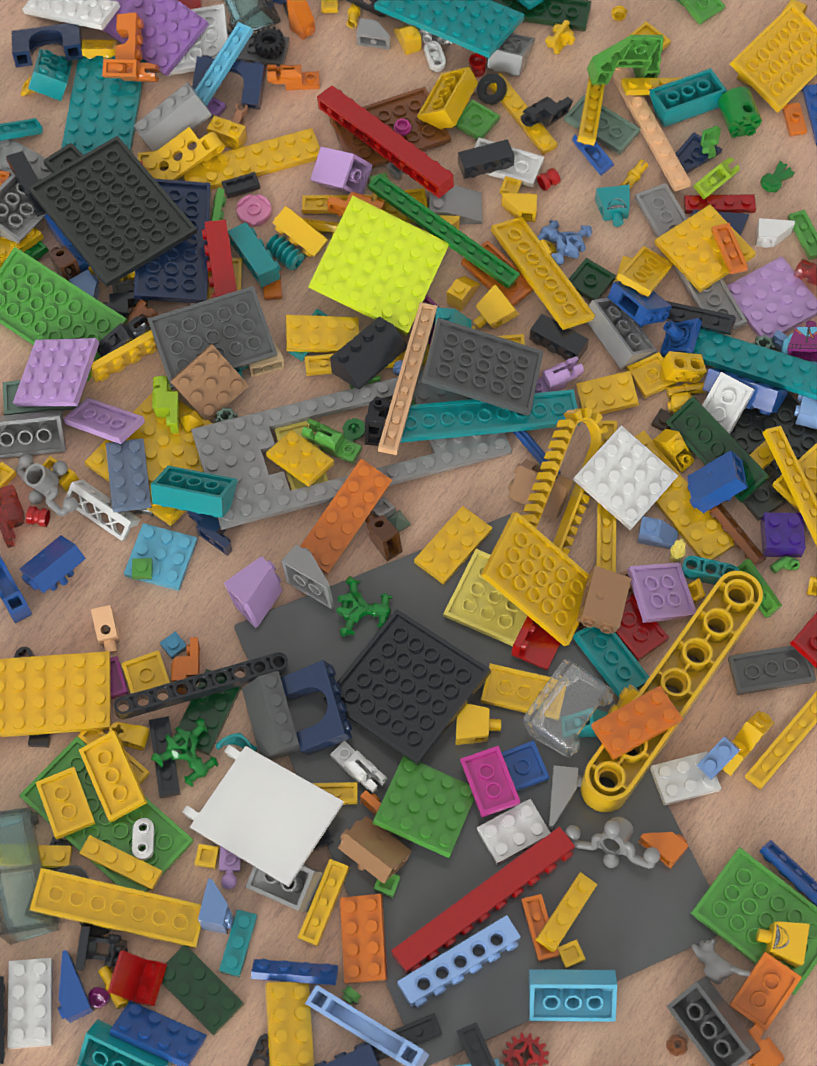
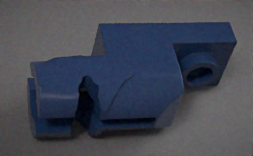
(210, 530)

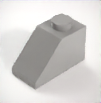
(372, 34)

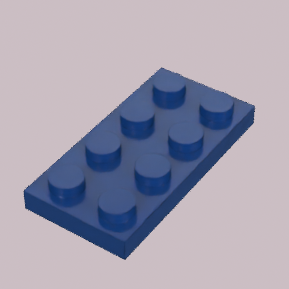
(158, 1034)

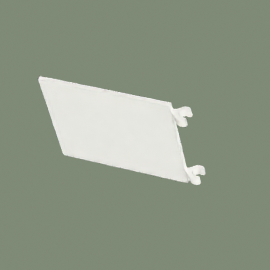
(265, 815)

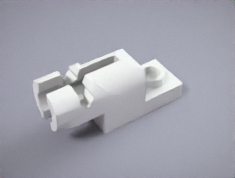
(358, 766)

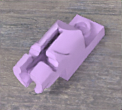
(557, 376)

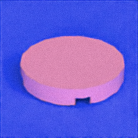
(254, 210)

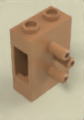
(522, 487)
(604, 600)
(374, 849)

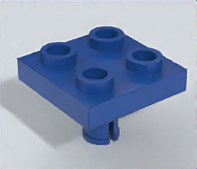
(680, 336)

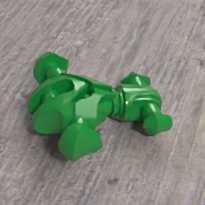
(355, 607)
(183, 747)

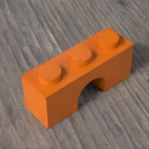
(129, 26)

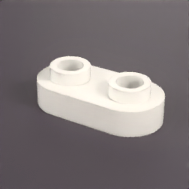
(436, 59)
(143, 838)

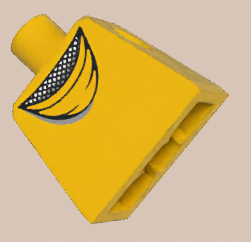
(786, 941)

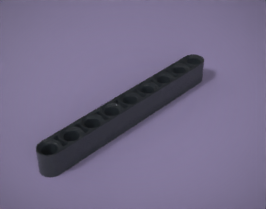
(194, 692)

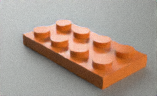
(516, 292)
(636, 722)
(363, 939)

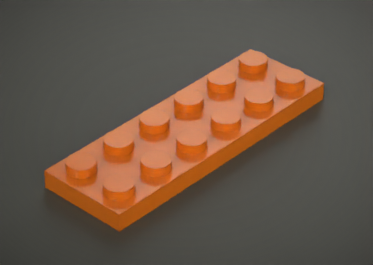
(345, 514)

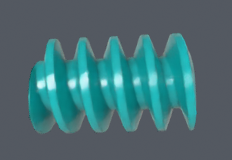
(284, 252)

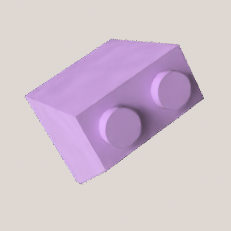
(341, 171)
(254, 590)

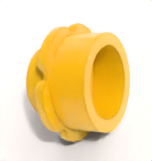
(619, 13)

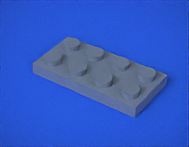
(128, 475)

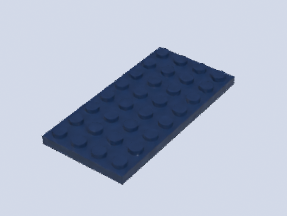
(182, 270)

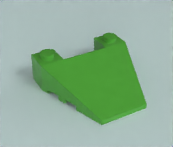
(634, 52)

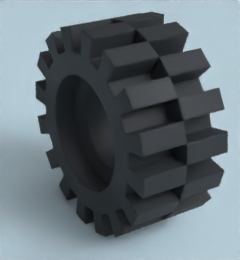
(269, 34)

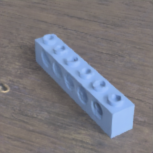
(502, 928)

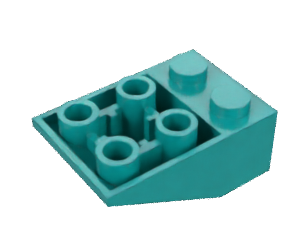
(50, 74)

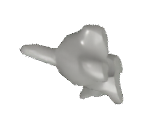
(715, 966)

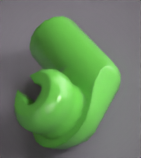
(785, 563)

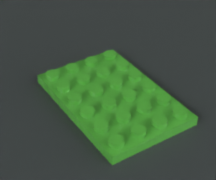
(752, 898)

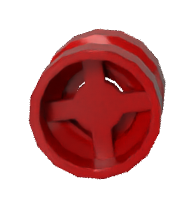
(477, 64)
(547, 179)
(38, 516)

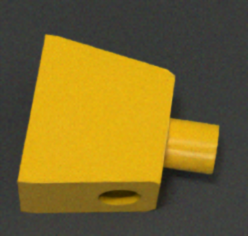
(494, 309)
(474, 725)

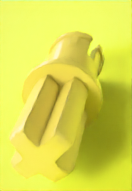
(677, 551)

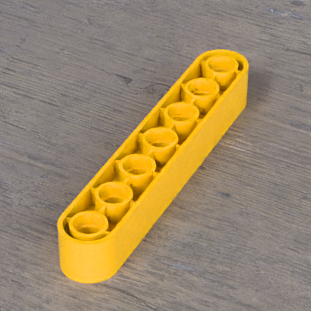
(683, 674)

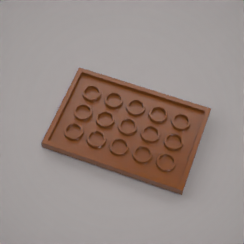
(389, 111)

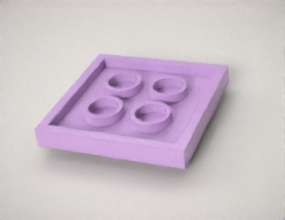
(661, 592)

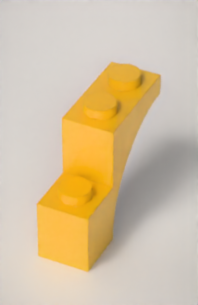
(748, 738)

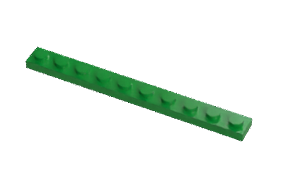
(442, 229)

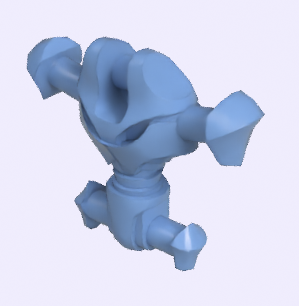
(567, 242)

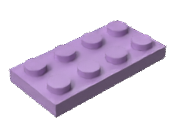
(104, 420)

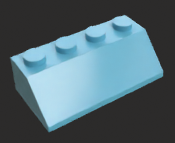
(572, 995)

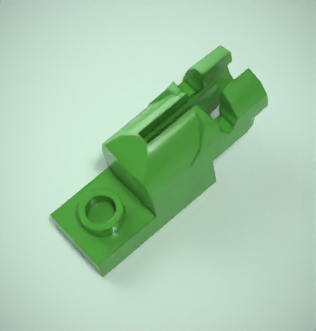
(332, 441)

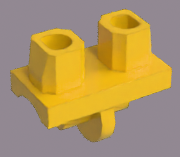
(562, 36)

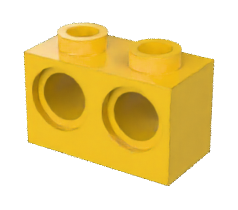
(230, 133)
(683, 367)

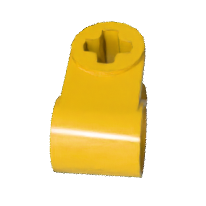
(133, 735)

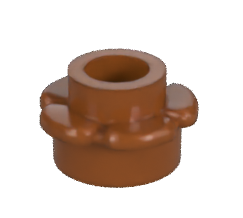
(676, 1051)

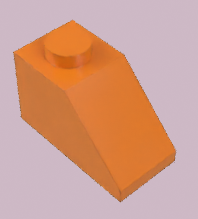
(668, 843)

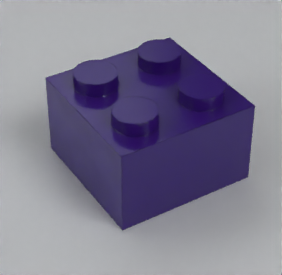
(782, 534)

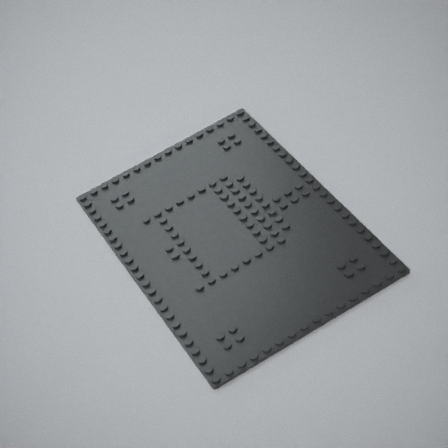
(630, 917)

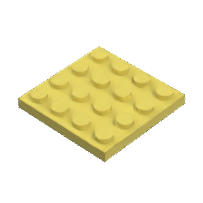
(483, 606)

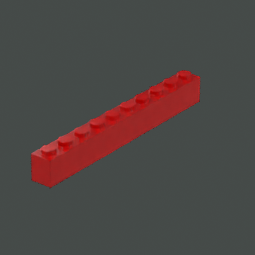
(386, 141)
(483, 900)

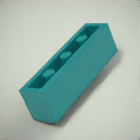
(254, 254)

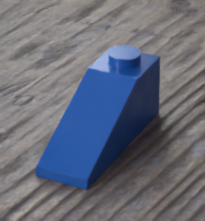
(72, 994)

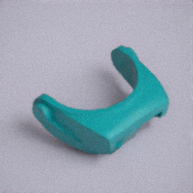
(235, 739)

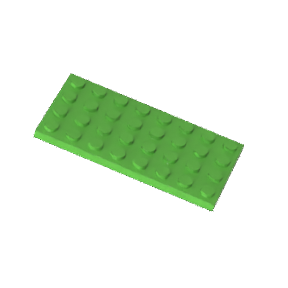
(47, 306)
(169, 838)

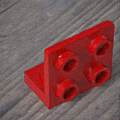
(535, 645)
(137, 978)

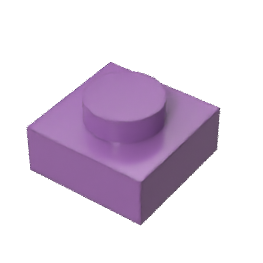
(216, 107)

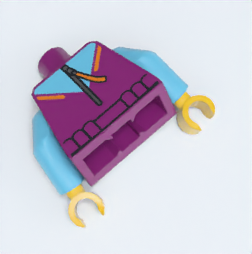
(802, 342)

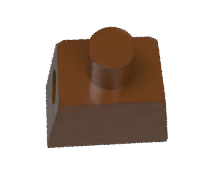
(62, 259)
(382, 530)

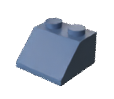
(214, 911)

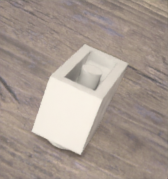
(772, 231)

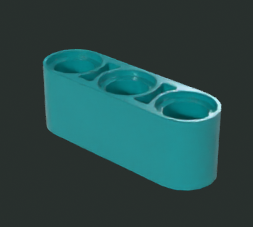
(703, 564)

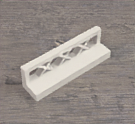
(104, 503)

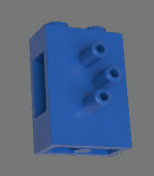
(639, 307)
(717, 482)
(52, 565)

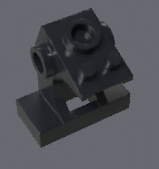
(373, 423)
(88, 945)

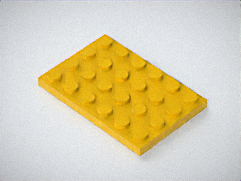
(780, 58)
(537, 578)
(55, 694)

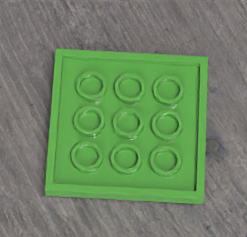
(425, 806)

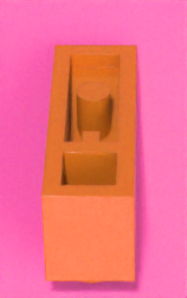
(300, 18)

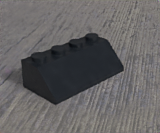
(368, 353)

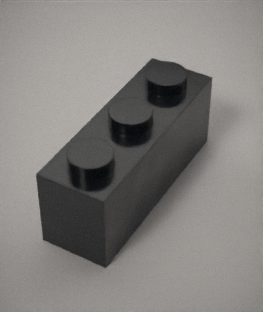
(486, 159)
(562, 342)

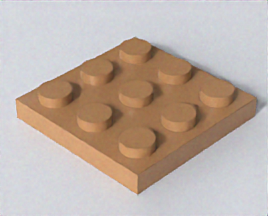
(209, 382)

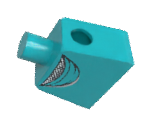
(613, 203)

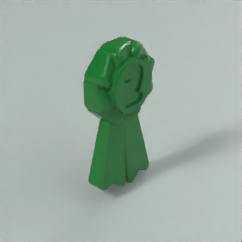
(773, 181)
(353, 429)

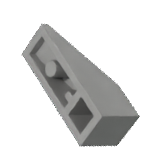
(563, 788)

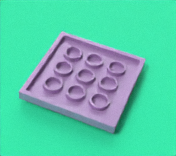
(773, 299)
(56, 372)

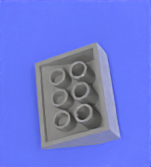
(16, 212)

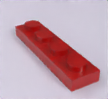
(721, 203)

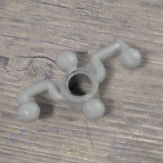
(45, 483)
(614, 842)

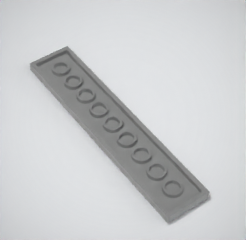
(665, 213)

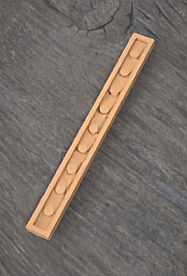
(653, 134)
(407, 379)

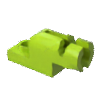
(716, 178)
(166, 402)

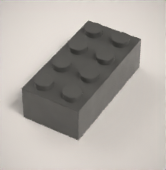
(712, 1025)

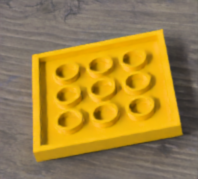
(695, 251)

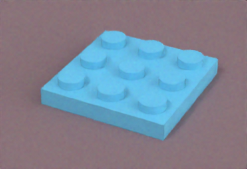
(169, 552)

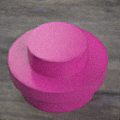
(402, 127)

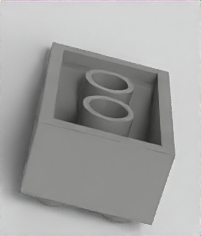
(512, 55)
(459, 202)
(305, 575)
(297, 895)

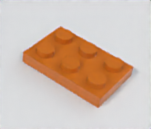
(765, 990)

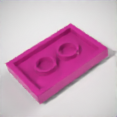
(490, 781)

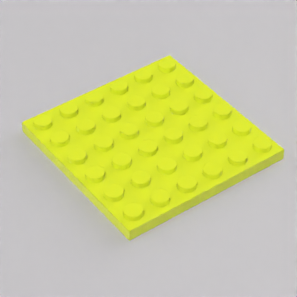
(379, 265)

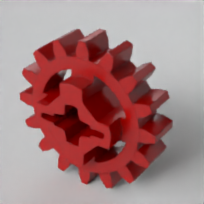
(528, 1042)

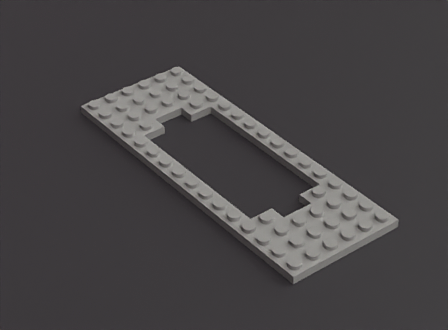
(236, 449)

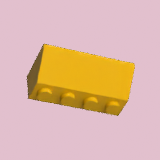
(448, 98)

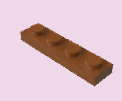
(740, 538)

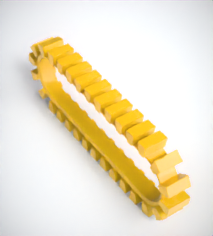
(552, 468)

